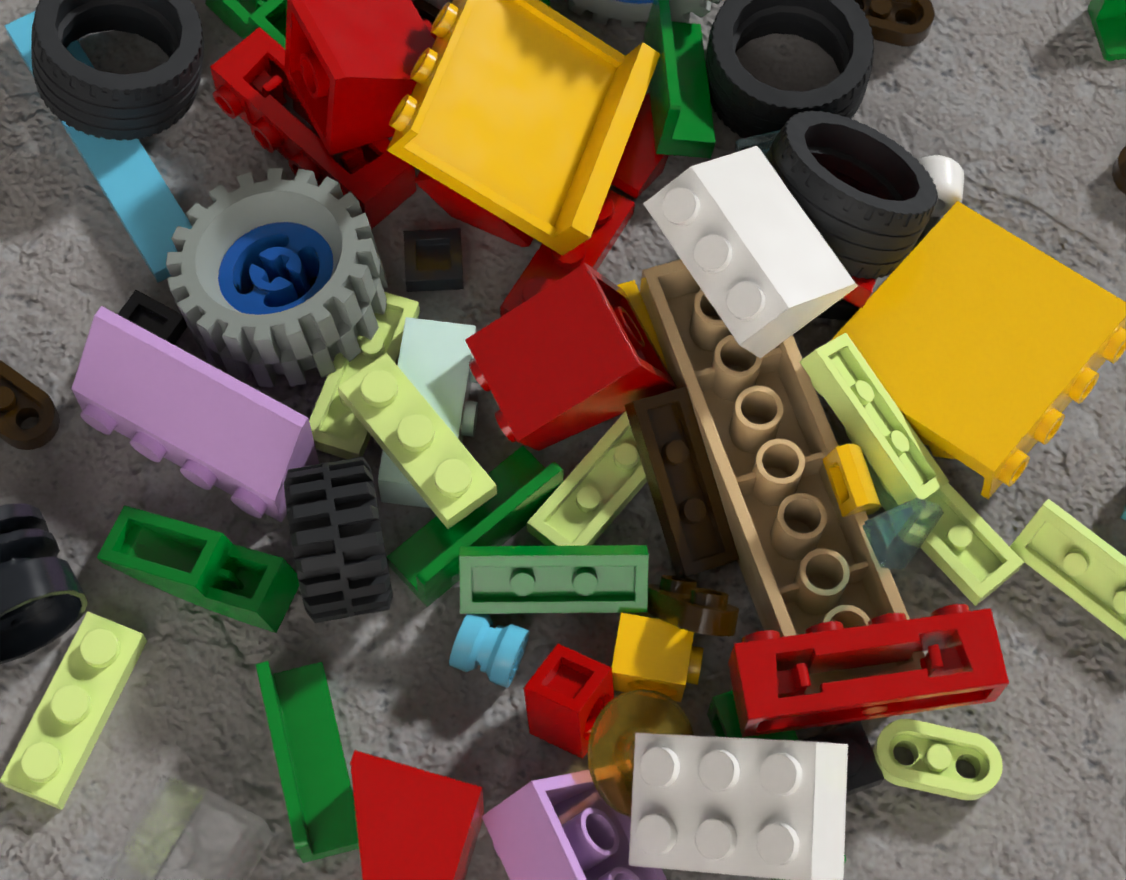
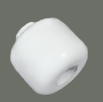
(949, 181)

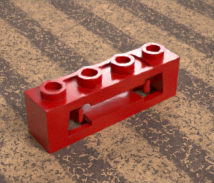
(251, 86)
(774, 671)

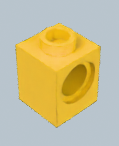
(654, 657)

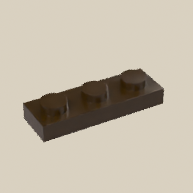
(681, 482)

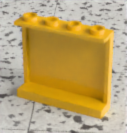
(522, 114)
(986, 342)

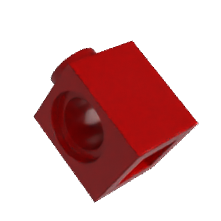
(567, 698)

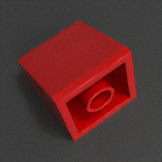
(353, 64)
(566, 360)
(413, 821)

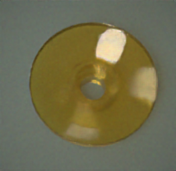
(614, 734)

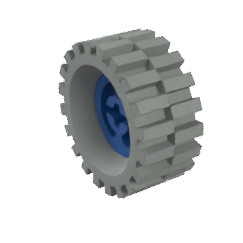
(291, 236)

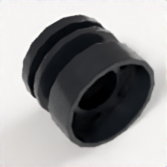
(36, 588)

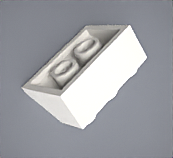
(750, 248)

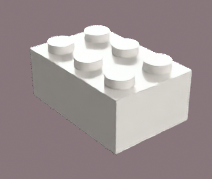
(739, 806)

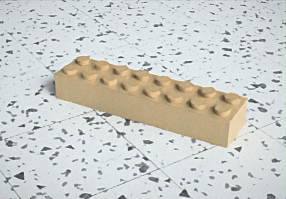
(766, 456)

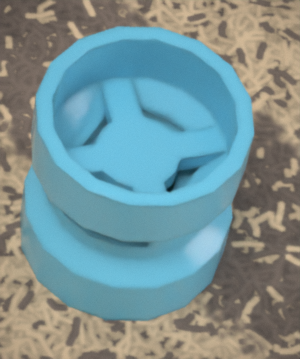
(494, 649)

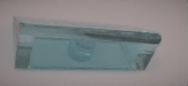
(901, 531)

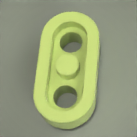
(935, 759)

